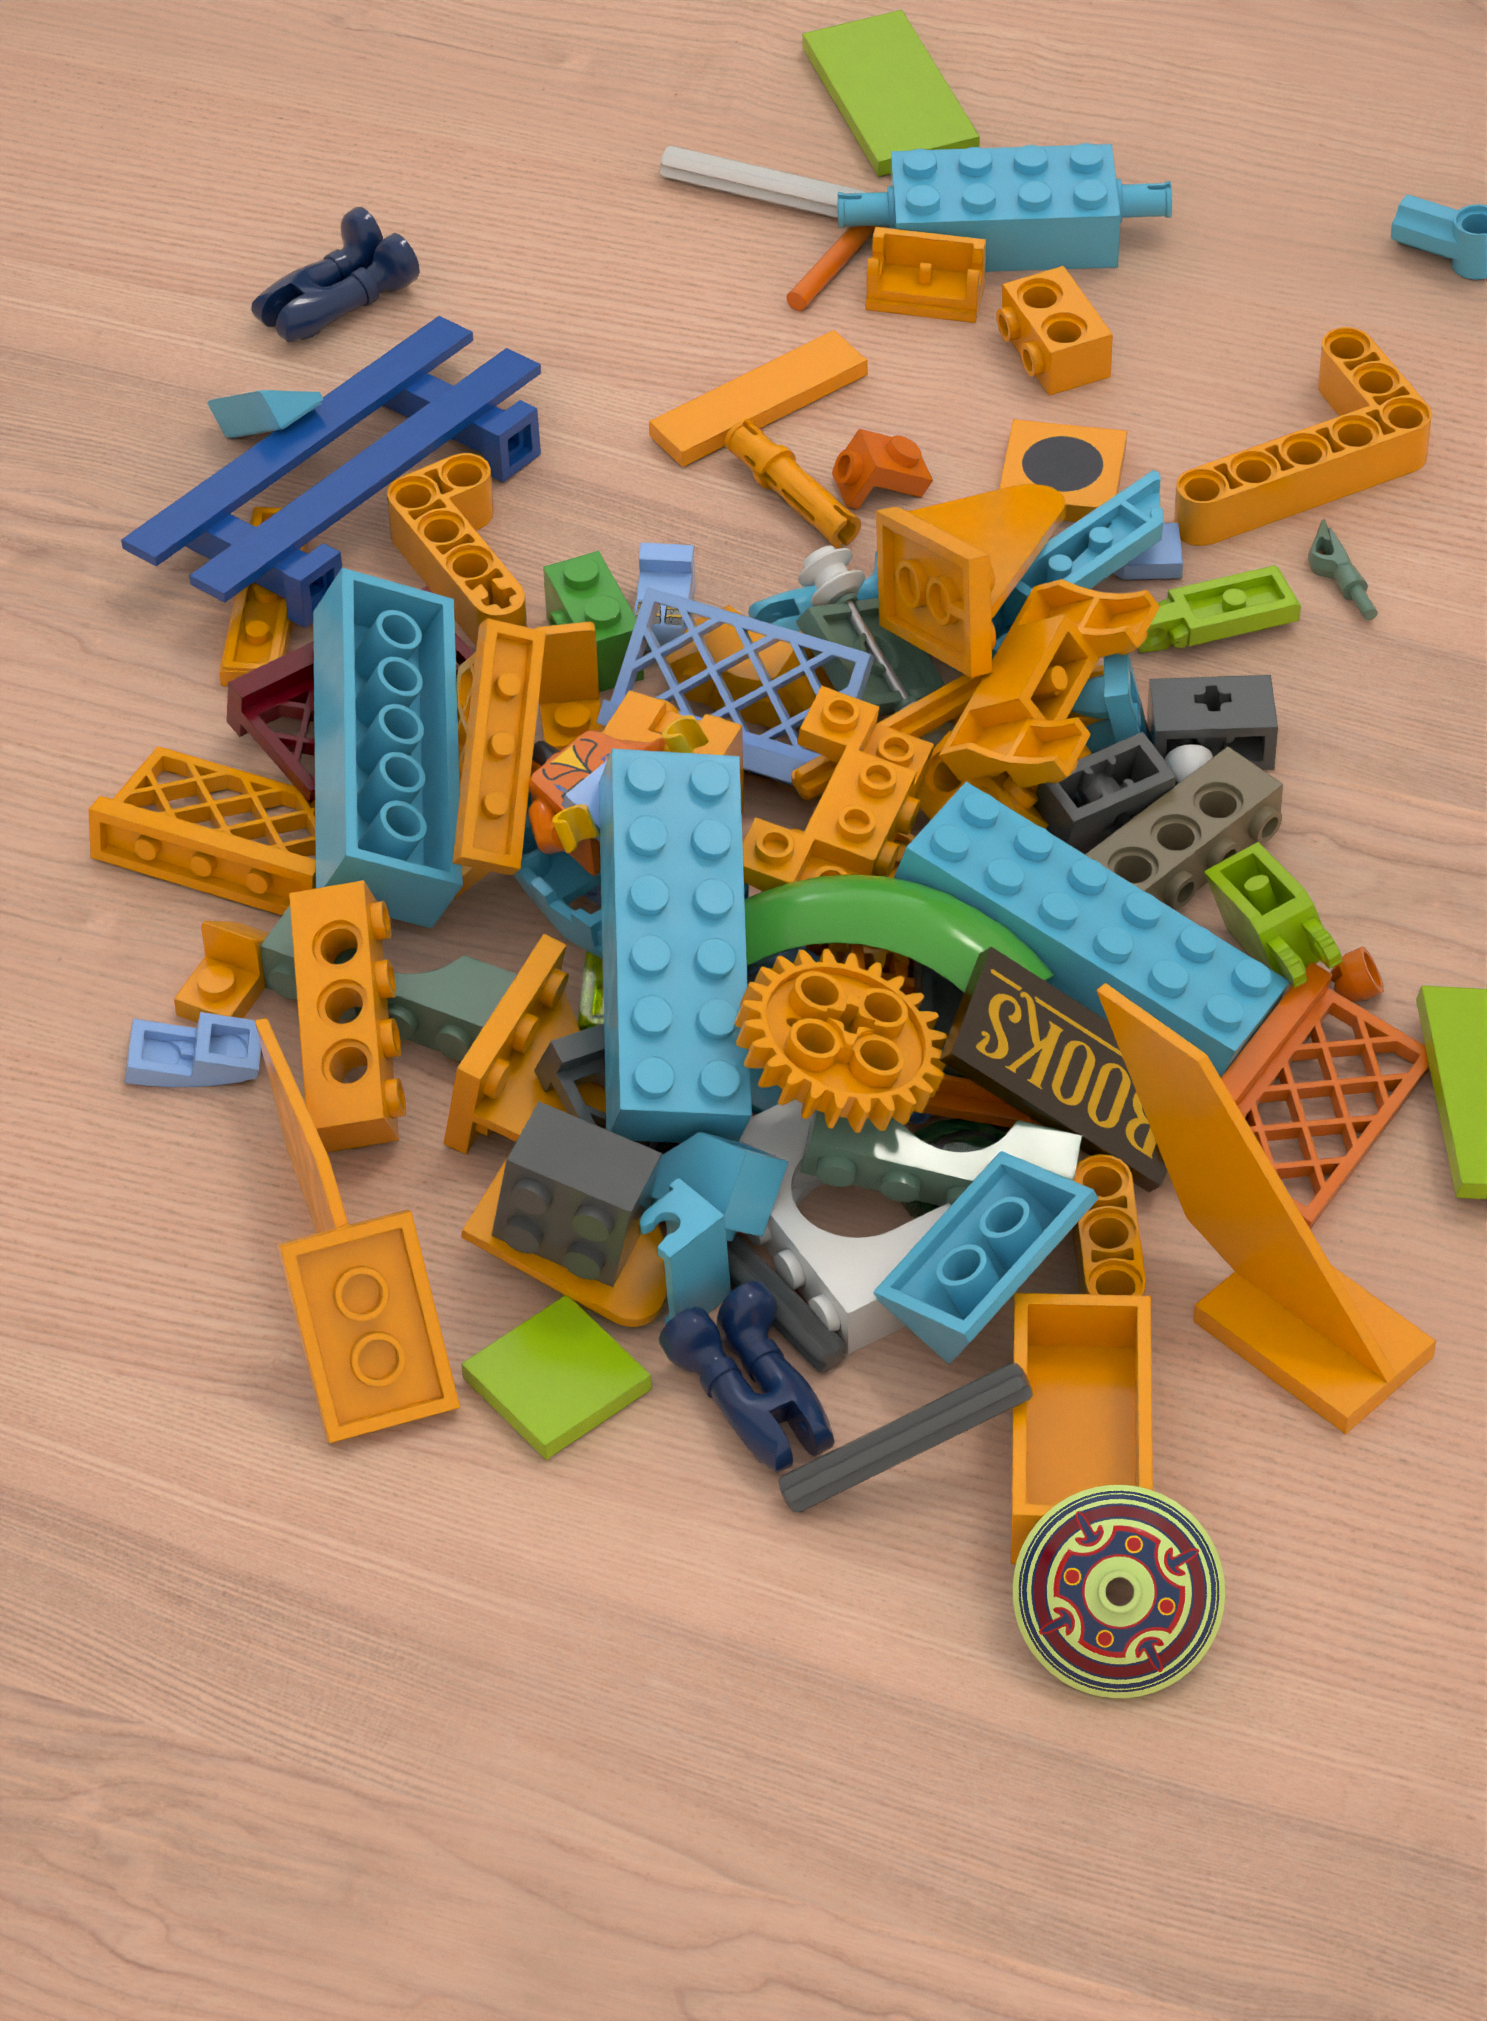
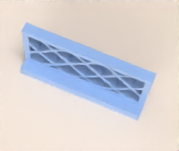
(760, 752)

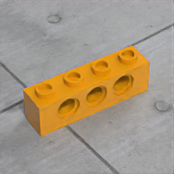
(322, 927)

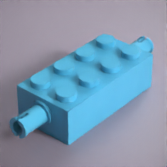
(1027, 201)

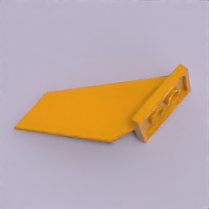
(356, 1291)
(1284, 1300)

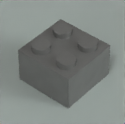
(575, 1194)

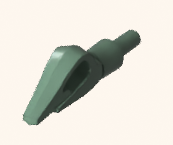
(1339, 567)

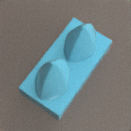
(1114, 700)

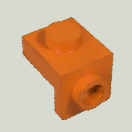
(880, 462)

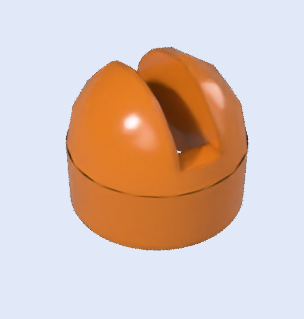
(1357, 976)

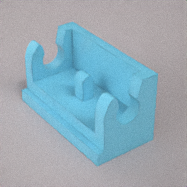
(692, 1250)

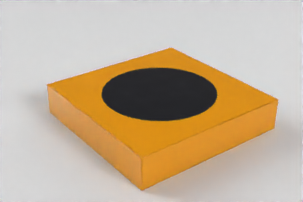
(1072, 459)

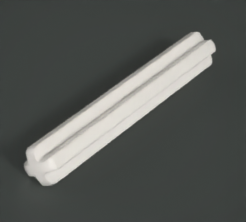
(752, 181)

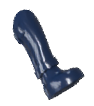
(340, 281)
(743, 1324)

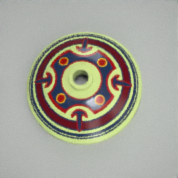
(1064, 1600)

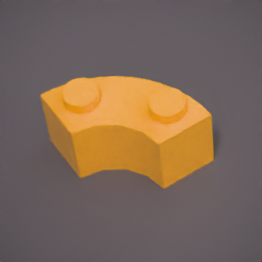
(743, 677)

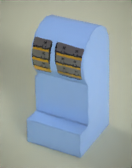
(668, 570)

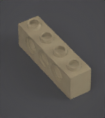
(1194, 827)

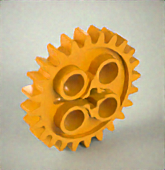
(841, 1040)

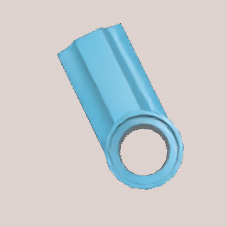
(1445, 232)

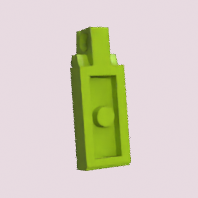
(1222, 609)

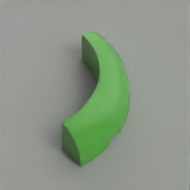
(884, 915)

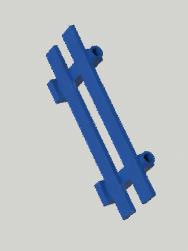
(395, 380)

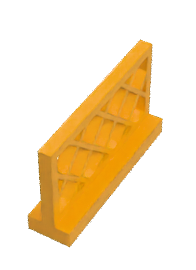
(496, 743)
(203, 858)

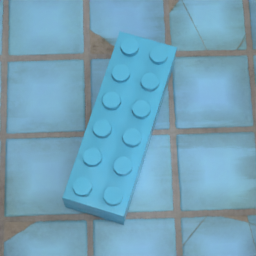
(387, 744)
(1093, 925)
(673, 945)

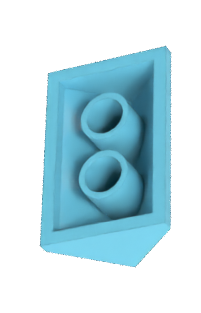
(982, 1251)

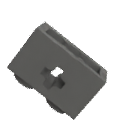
(1215, 715)
(1104, 792)

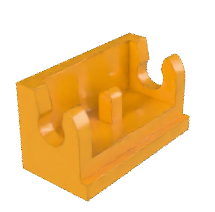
(926, 274)

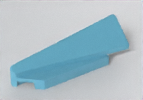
(1091, 547)

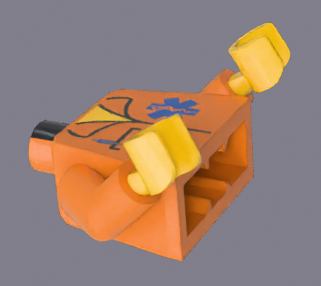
(560, 771)

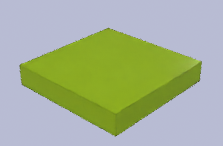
(556, 1376)

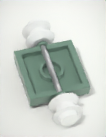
(899, 671)

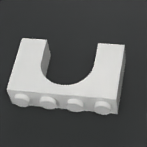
(827, 1269)

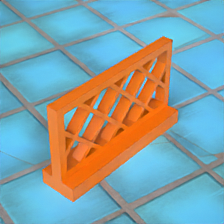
(1284, 1040)

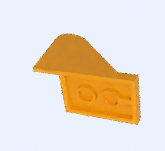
(955, 566)
(499, 1092)

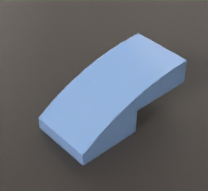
(212, 1054)

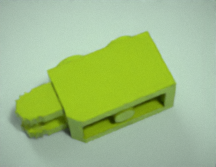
(1271, 914)

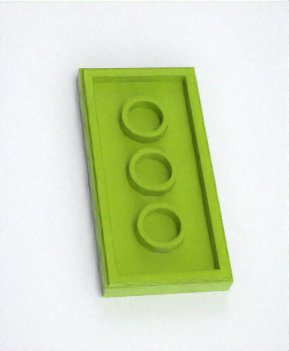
(888, 88)
(1456, 1051)

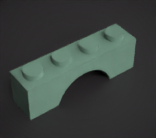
(431, 1008)
(913, 1170)

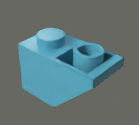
(728, 1175)

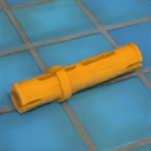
(777, 469)

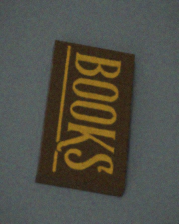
(1051, 1063)

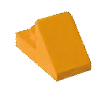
(227, 976)

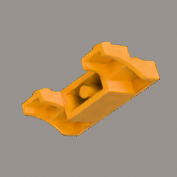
(1037, 675)
(861, 807)

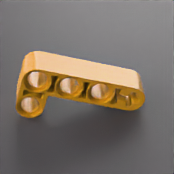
(435, 530)

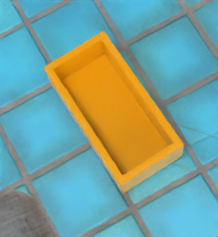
(1087, 1404)

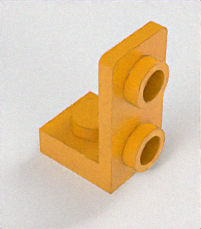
(569, 683)

